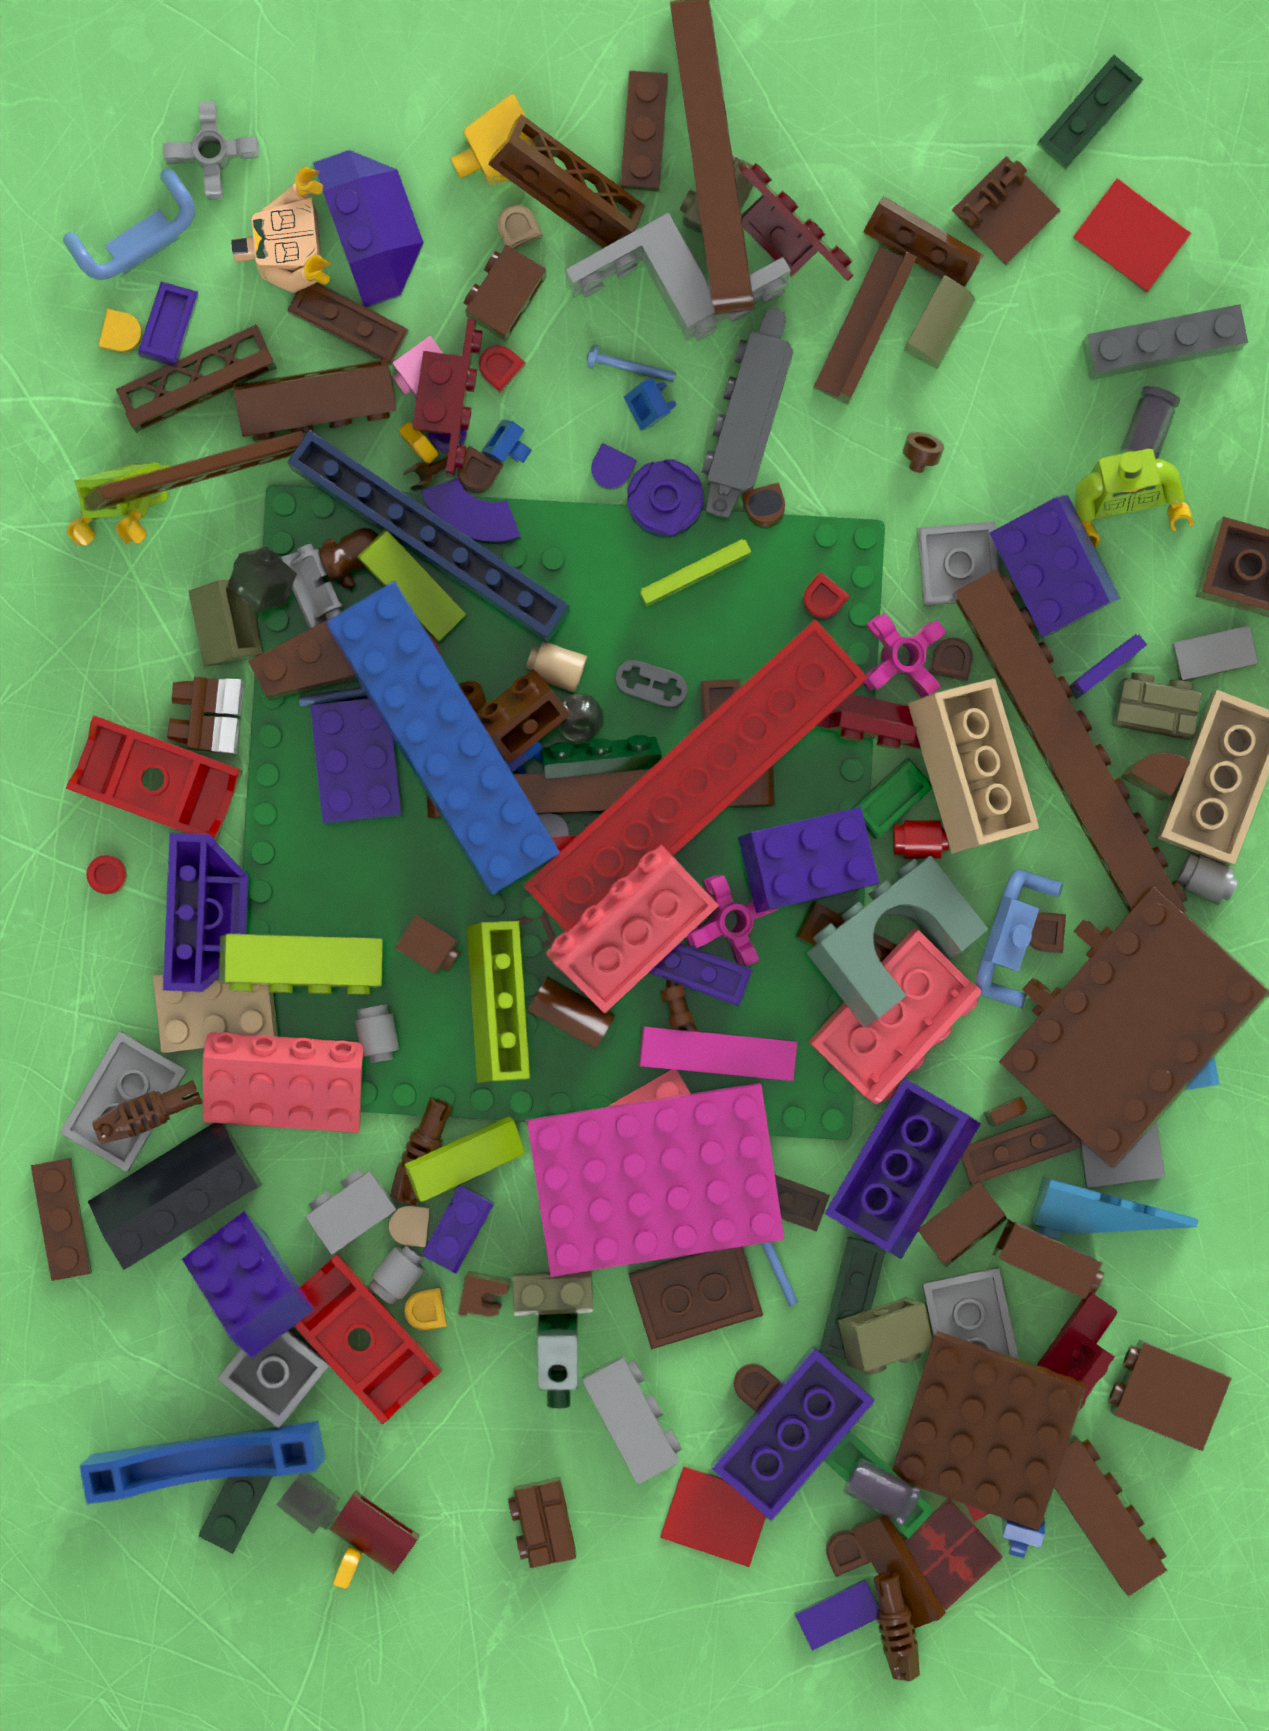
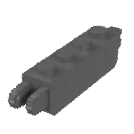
(749, 414)

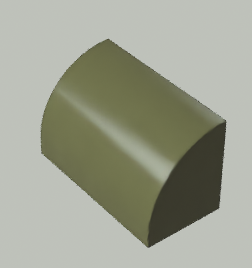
(940, 322)
(224, 624)

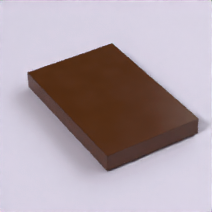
(695, 1295)

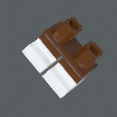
(208, 697)

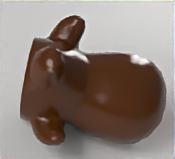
(342, 557)

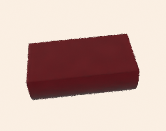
(374, 1532)

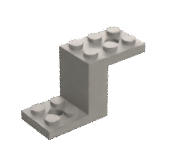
(674, 275)

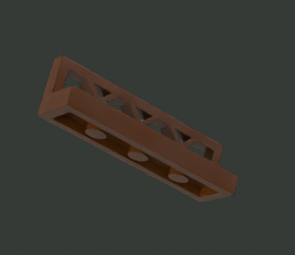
(565, 190)
(864, 324)
(197, 390)

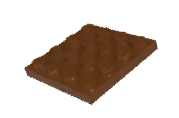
(988, 1430)

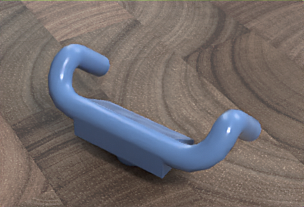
(142, 239)
(1012, 934)

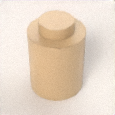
(557, 665)

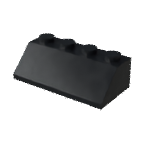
(173, 1194)

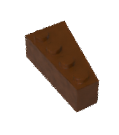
(301, 664)

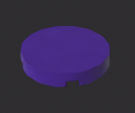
(665, 498)

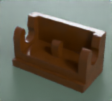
(962, 1224)
(477, 1294)

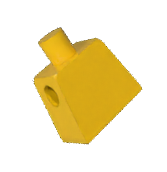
(485, 137)

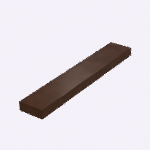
(193, 471)

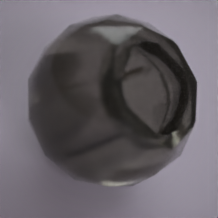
(585, 718)

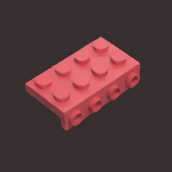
(632, 928)
(896, 1043)
(282, 1082)

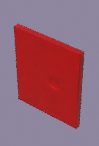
(1132, 235)
(713, 1518)

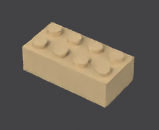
(973, 765)
(1222, 782)

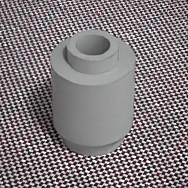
(1207, 878)
(377, 1033)
(397, 1274)

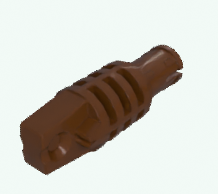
(144, 1113)
(422, 1141)
(896, 1628)

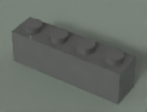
(1165, 341)

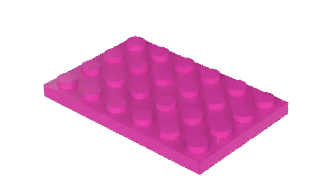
(655, 1179)

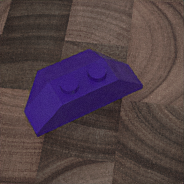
(371, 223)
(203, 903)

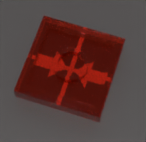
(951, 1552)

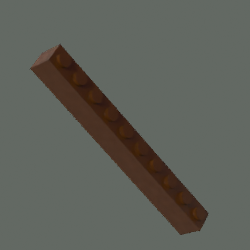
(1064, 740)

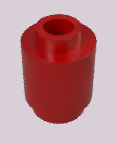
(919, 839)

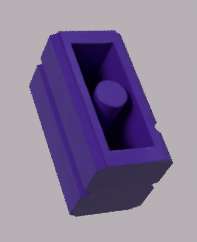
(458, 1228)

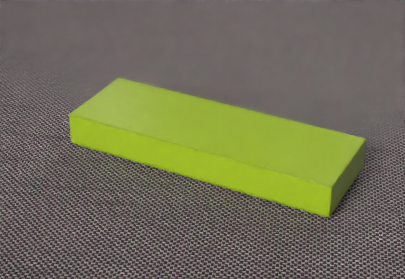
(695, 572)
(429, 602)
(464, 1159)

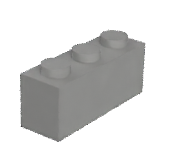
(632, 1418)

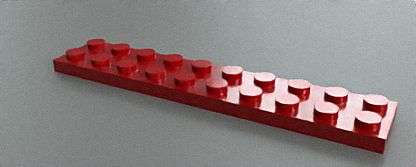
(701, 773)

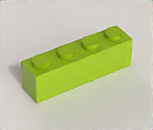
(300, 962)
(498, 1001)

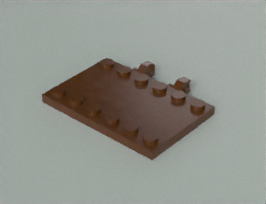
(1132, 1025)

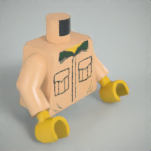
(287, 238)

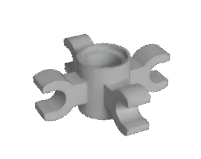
(234, 148)

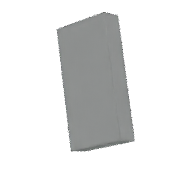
(1215, 653)

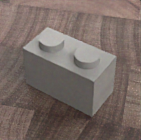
(350, 1211)

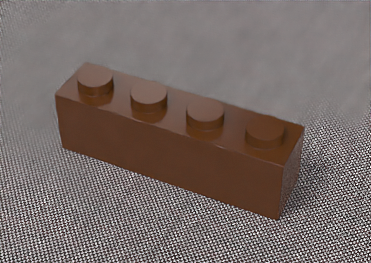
(315, 398)
(1105, 1520)

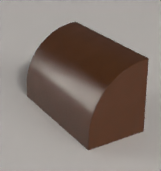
(1157, 774)
(571, 1012)

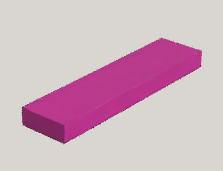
(717, 1053)

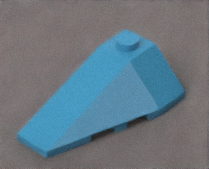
(1081, 1211)

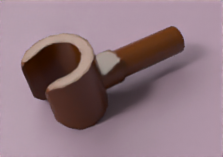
(426, 472)

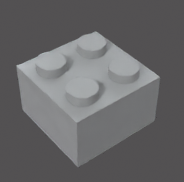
(275, 1377)

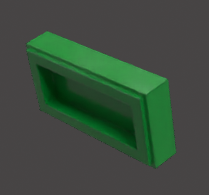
(893, 797)

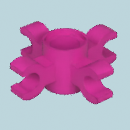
(920, 678)
(742, 948)

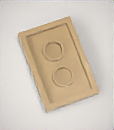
(189, 1016)

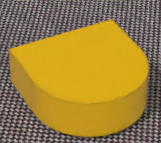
(120, 332)
(418, 443)
(426, 1309)
(347, 1567)

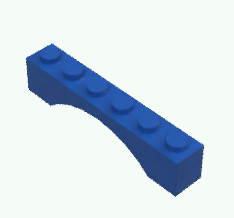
(248, 1453)

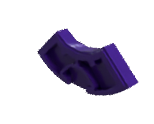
(473, 517)

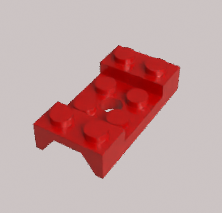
(194, 786)
(392, 1365)

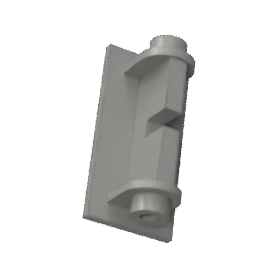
(313, 595)

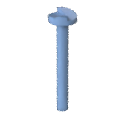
(596, 357)
(331, 696)
(779, 1272)

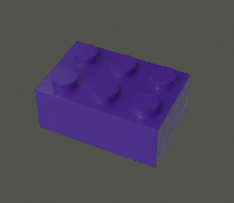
(1054, 565)
(355, 763)
(808, 860)
(247, 1284)

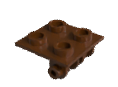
(1006, 210)

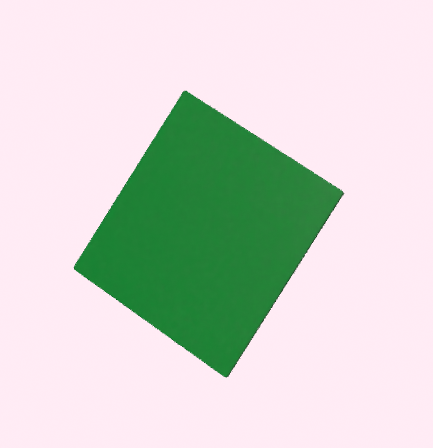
(386, 871)

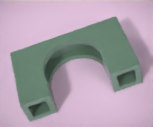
(848, 953)

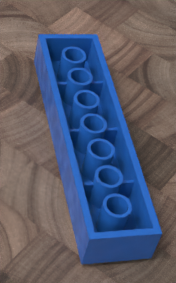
(441, 738)

